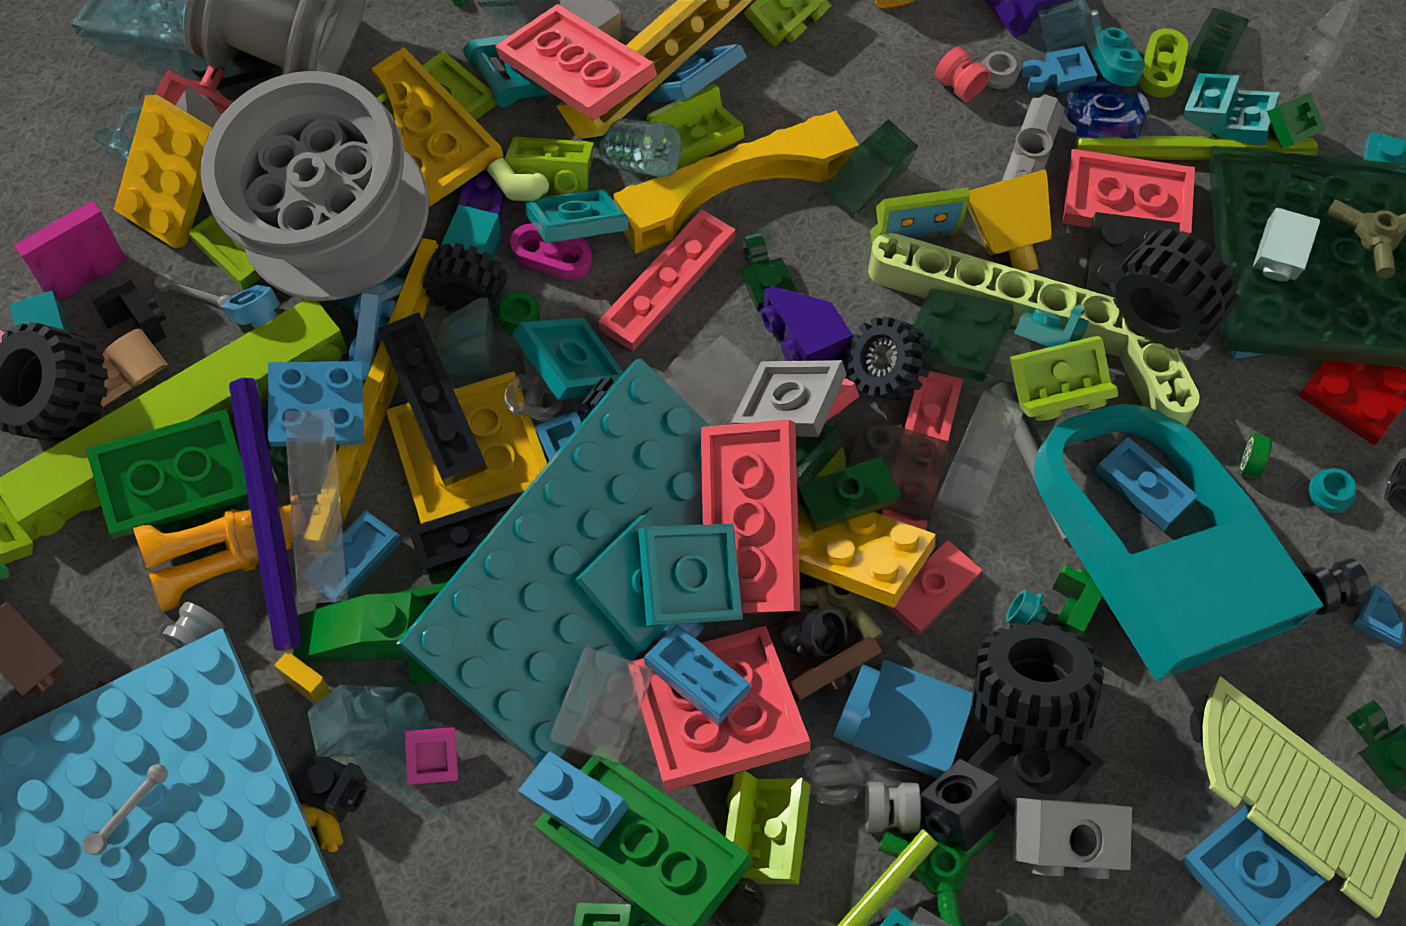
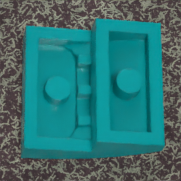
(1230, 112)

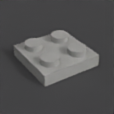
(793, 392)

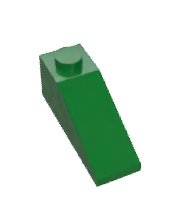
(358, 628)

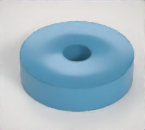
(856, 704)

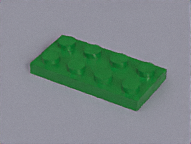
(656, 852)

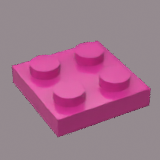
(71, 251)

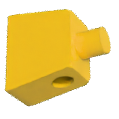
(1013, 217)

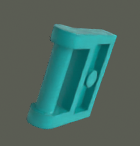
(503, 91)

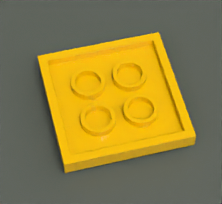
(504, 439)

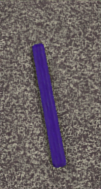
(265, 515)

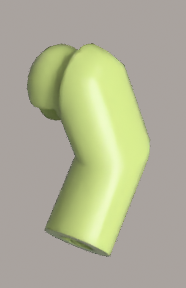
(518, 186)

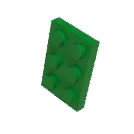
(168, 473)

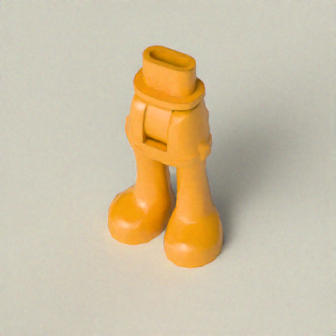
(241, 553)

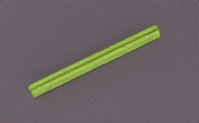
(1182, 146)

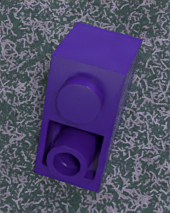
(805, 325)

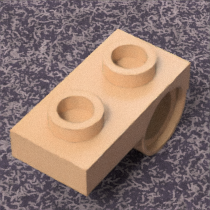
(129, 364)

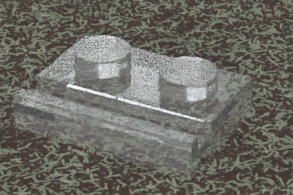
(601, 705)

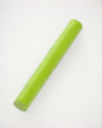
(890, 881)

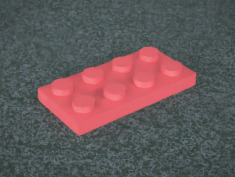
(576, 61)
(753, 484)

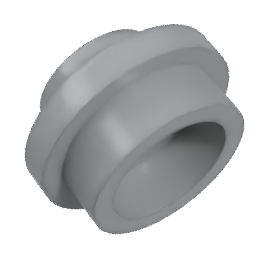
(1002, 68)

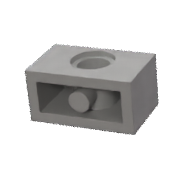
(1045, 829)

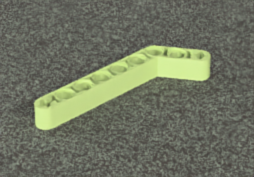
(904, 264)

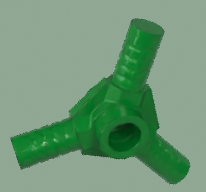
(940, 871)

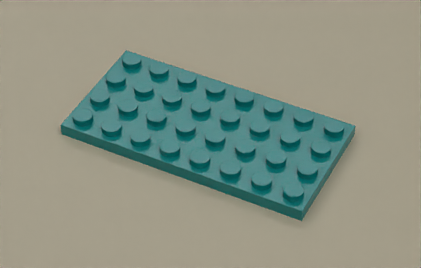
(513, 614)

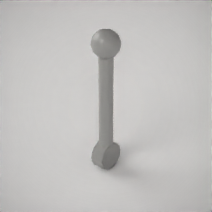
(164, 283)
(97, 842)

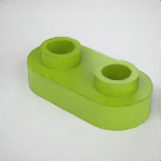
(1165, 68)

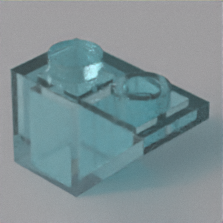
(365, 719)

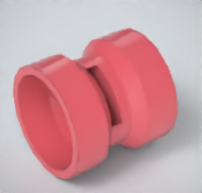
(962, 74)

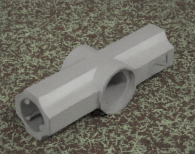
(1035, 137)

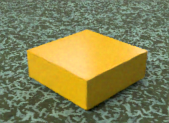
(302, 678)

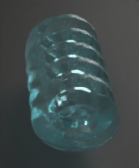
(641, 147)

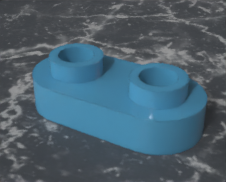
(252, 306)

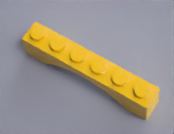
(804, 151)

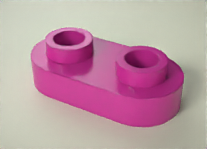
(551, 255)

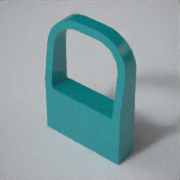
(1193, 593)

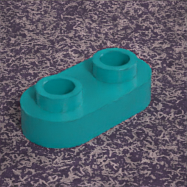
(1117, 57)

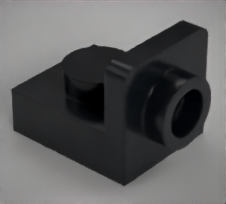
(330, 785)

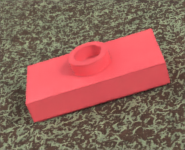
(935, 587)

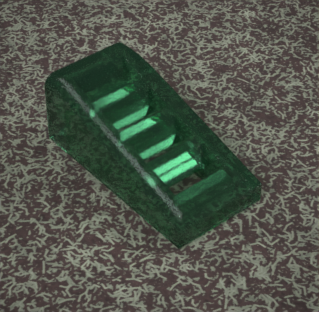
(1213, 53)

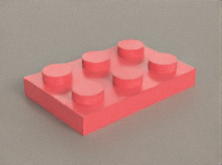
(1127, 188)

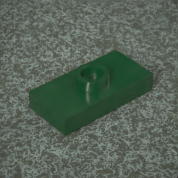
(847, 494)

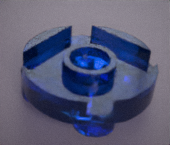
(1106, 111)

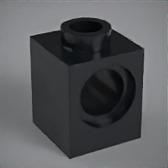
(963, 805)

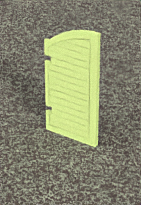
(1301, 797)

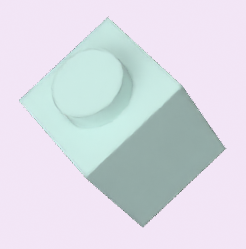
(1286, 245)

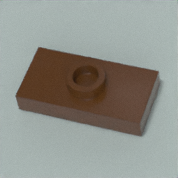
(834, 670)

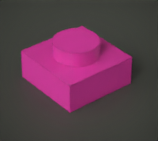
(431, 755)

